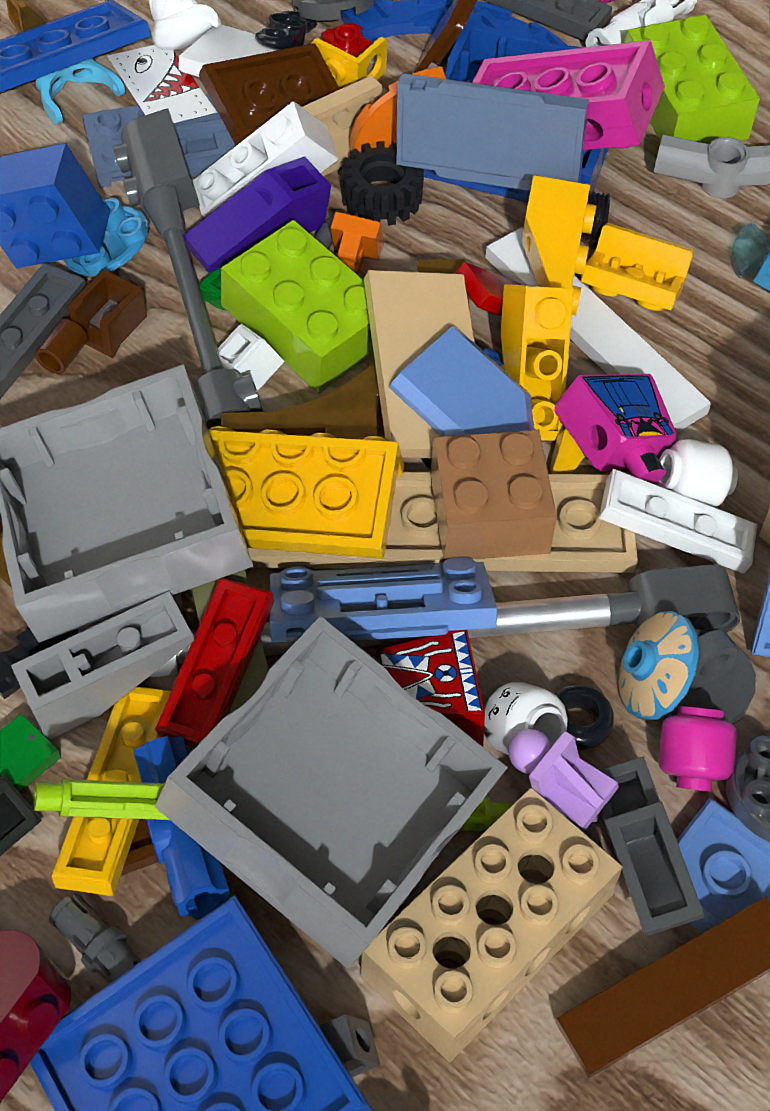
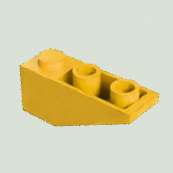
(553, 231)
(537, 347)

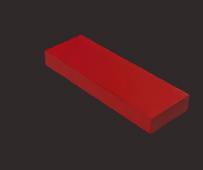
(215, 661)

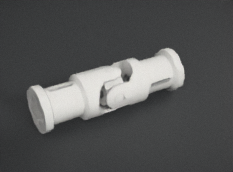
(638, 15)

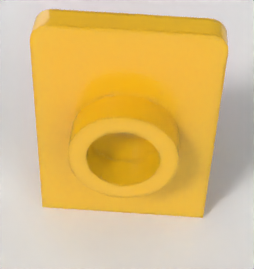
(350, 69)

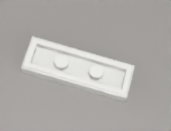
(678, 521)

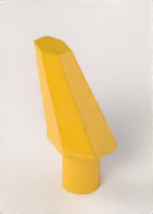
(566, 454)

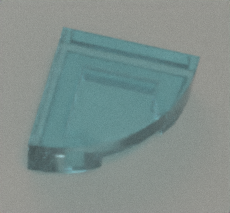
(749, 250)

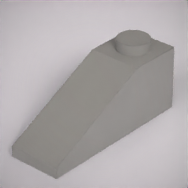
(101, 665)

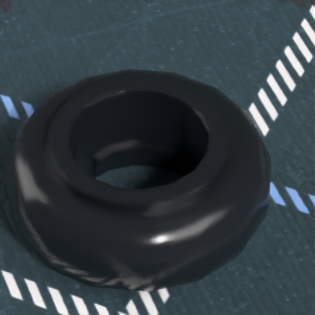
(597, 705)

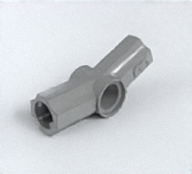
(716, 166)

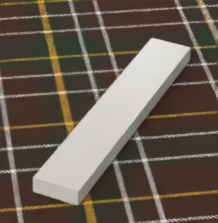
(607, 337)

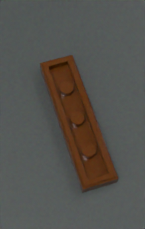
(669, 990)

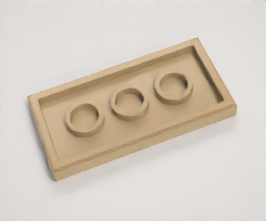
(405, 318)

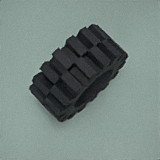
(375, 200)

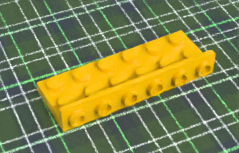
(310, 490)

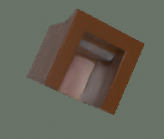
(108, 311)

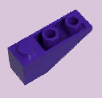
(260, 209)

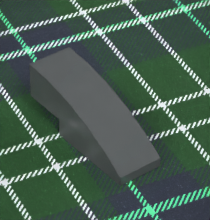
(648, 851)

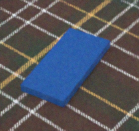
(68, 42)

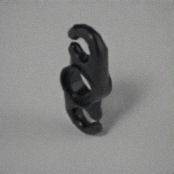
(285, 30)

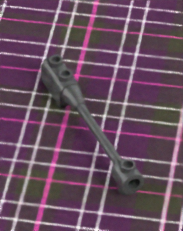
(164, 190)

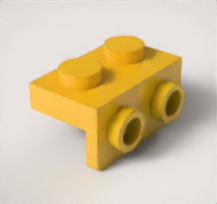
(638, 267)

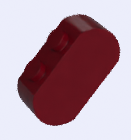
(31, 1003)

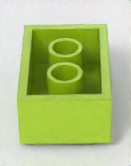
(704, 85)
(301, 304)

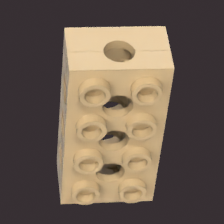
(495, 960)

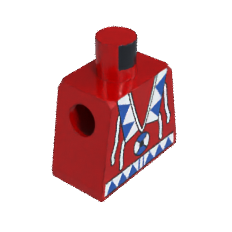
(442, 677)

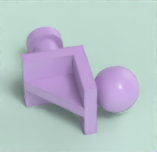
(561, 776)

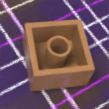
(492, 495)

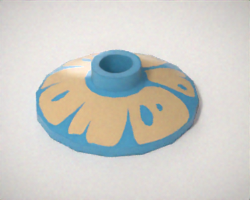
(658, 665)

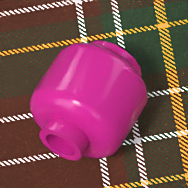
(697, 747)

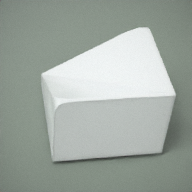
(248, 355)

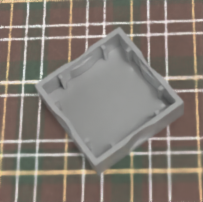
(114, 505)
(330, 790)

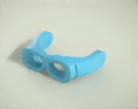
(92, 72)

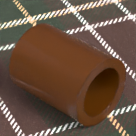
(61, 346)

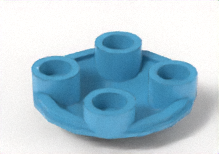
(122, 240)

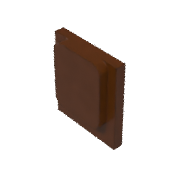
(446, 33)

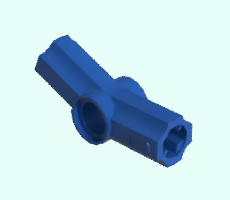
(191, 870)

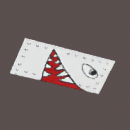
(159, 84)

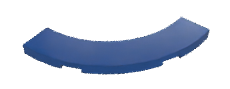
(422, 16)

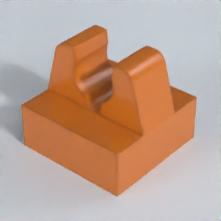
(356, 239)

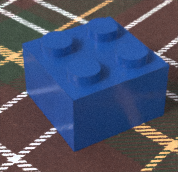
(48, 207)

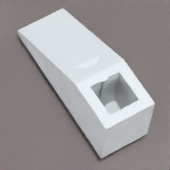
(278, 141)

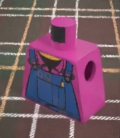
(618, 422)

